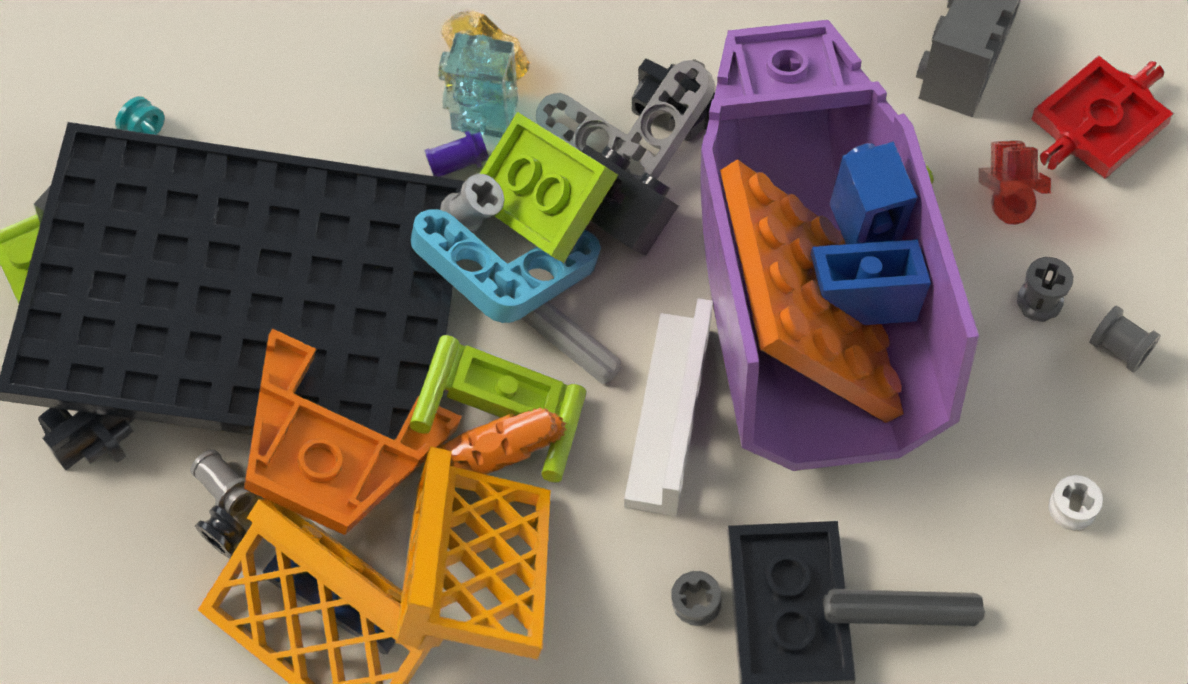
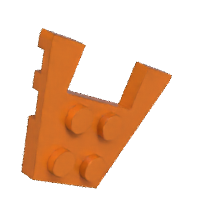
(321, 459)

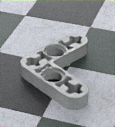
(628, 144)

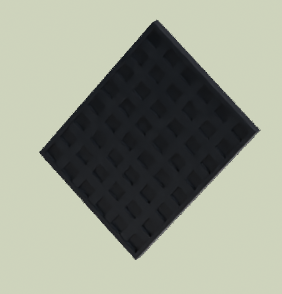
(183, 255)

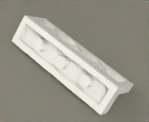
(668, 412)

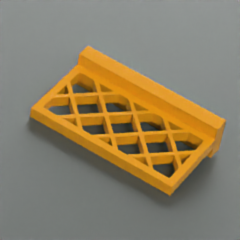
(429, 557)
(335, 571)

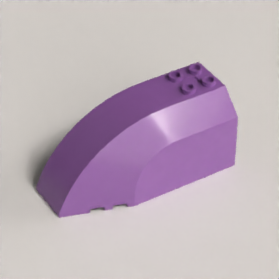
(792, 109)

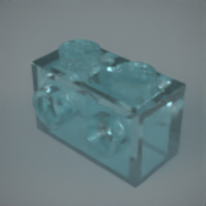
(479, 84)

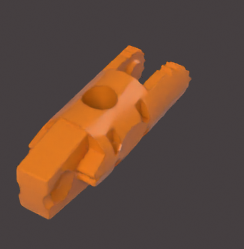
(505, 441)

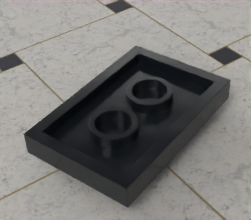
(778, 604)

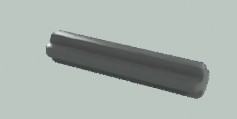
(903, 607)

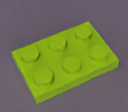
(546, 186)

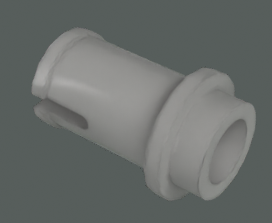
(222, 483)

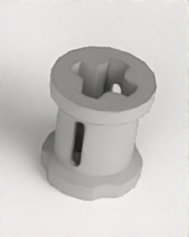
(478, 199)

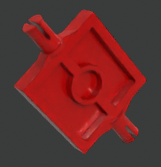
(1102, 116)

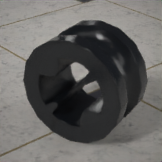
(221, 531)

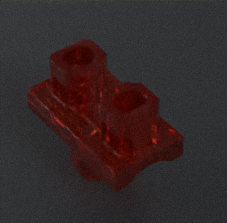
(1012, 179)

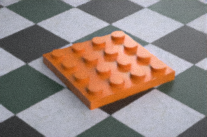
(786, 303)

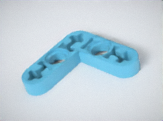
(509, 279)

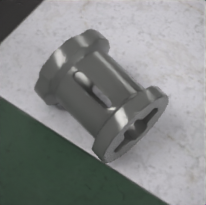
(1051, 291)
(1124, 338)

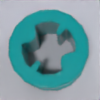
(140, 116)

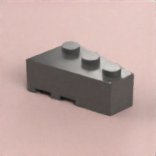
(965, 52)

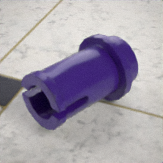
(457, 154)

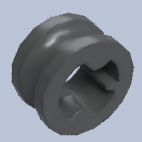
(699, 614)

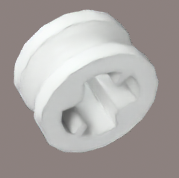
(1091, 500)

